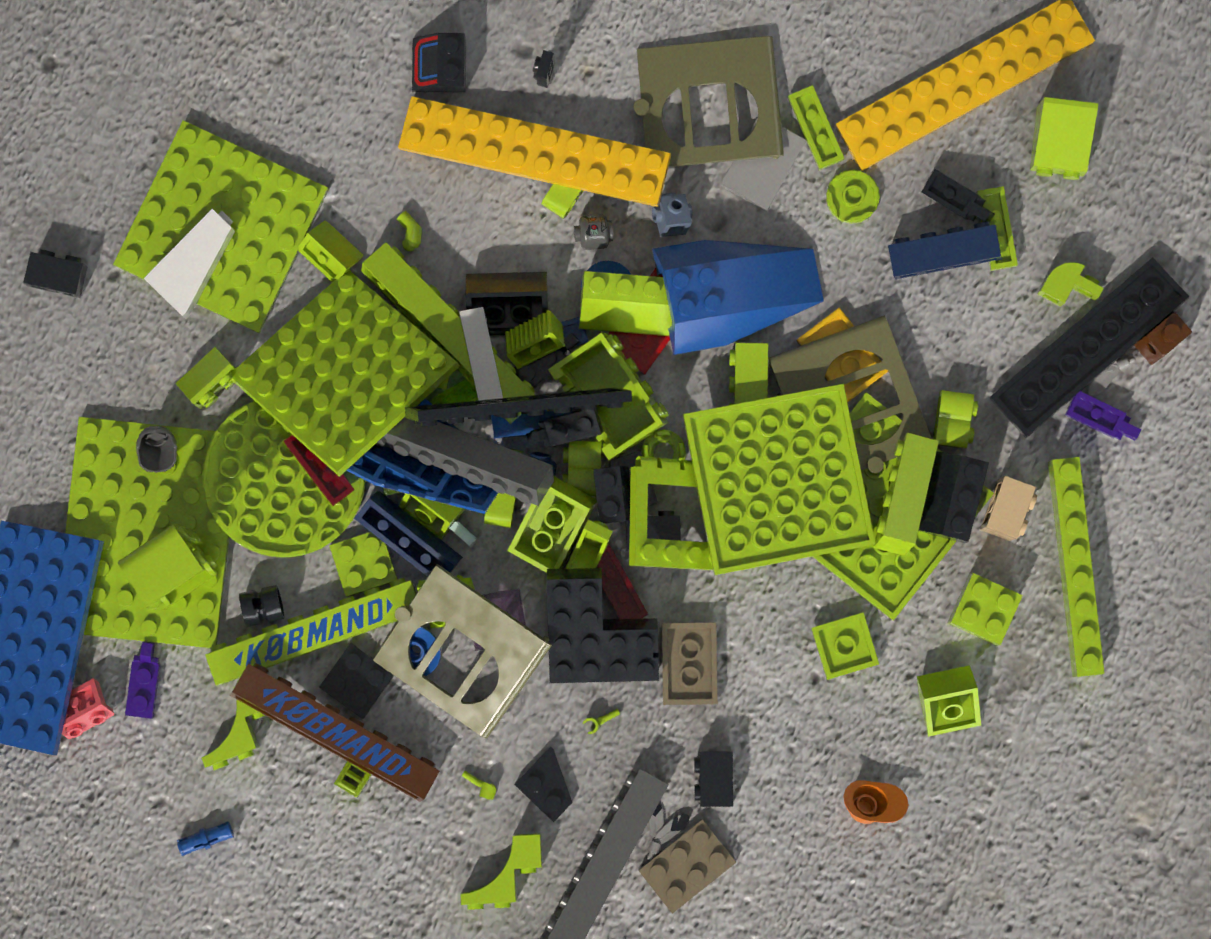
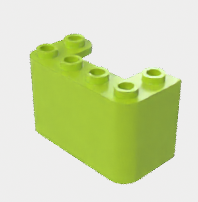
(601, 366)
(168, 566)

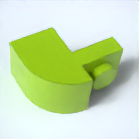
(1065, 278)

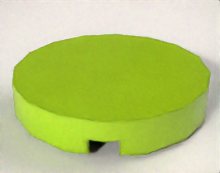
(852, 196)

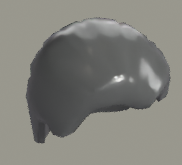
(156, 449)

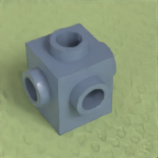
(673, 215)

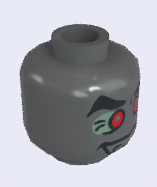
(593, 232)

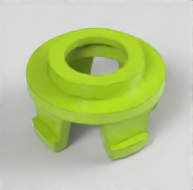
(664, 436)

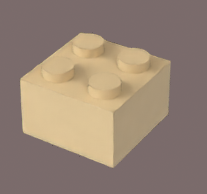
(1008, 508)

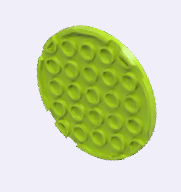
(265, 494)

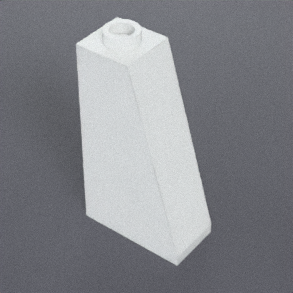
(189, 265)

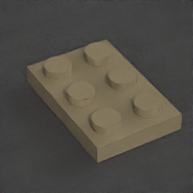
(689, 663)
(687, 866)

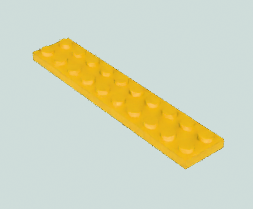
(964, 83)
(535, 151)

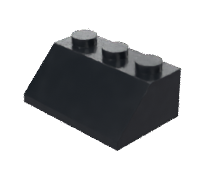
(507, 298)
(953, 496)

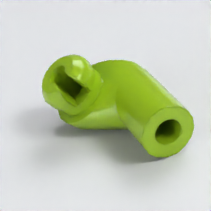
(413, 231)

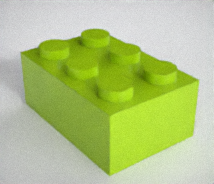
(553, 526)

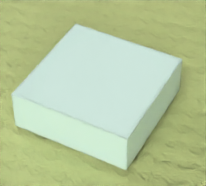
(463, 533)

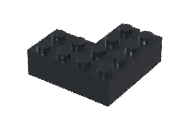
(594, 647)

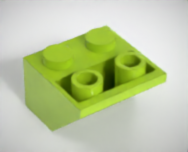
(207, 379)

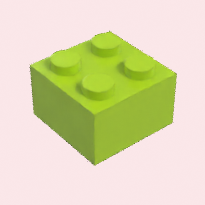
(985, 609)

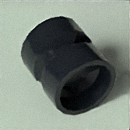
(271, 603)

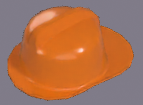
(875, 802)

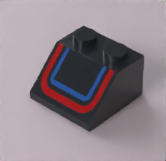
(439, 63)

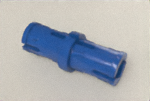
(205, 838)

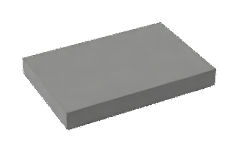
(761, 178)

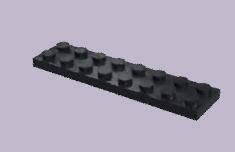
(1089, 347)
(509, 407)

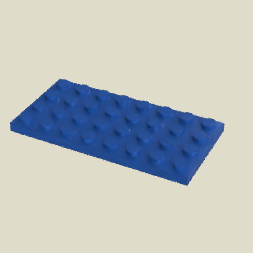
(43, 618)

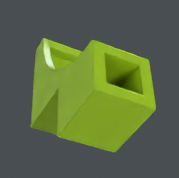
(590, 546)
(239, 742)
(501, 891)

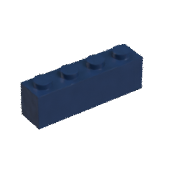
(944, 251)
(406, 535)

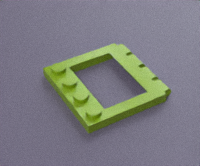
(661, 552)

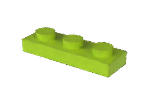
(816, 127)
(997, 204)

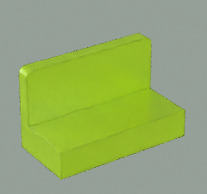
(329, 251)

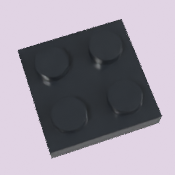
(356, 681)

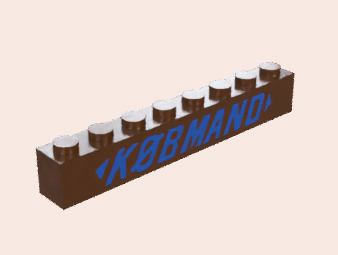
(334, 732)

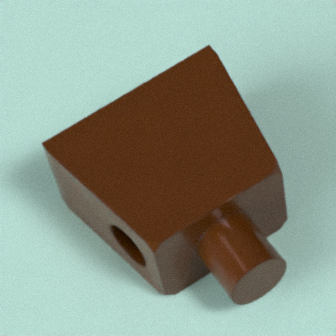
(1163, 338)

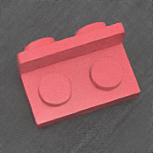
(85, 709)

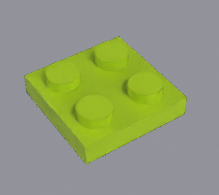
(362, 563)
(845, 646)

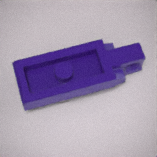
(1101, 417)
(143, 683)

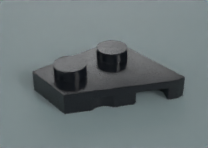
(546, 786)

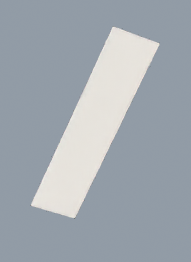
(480, 354)

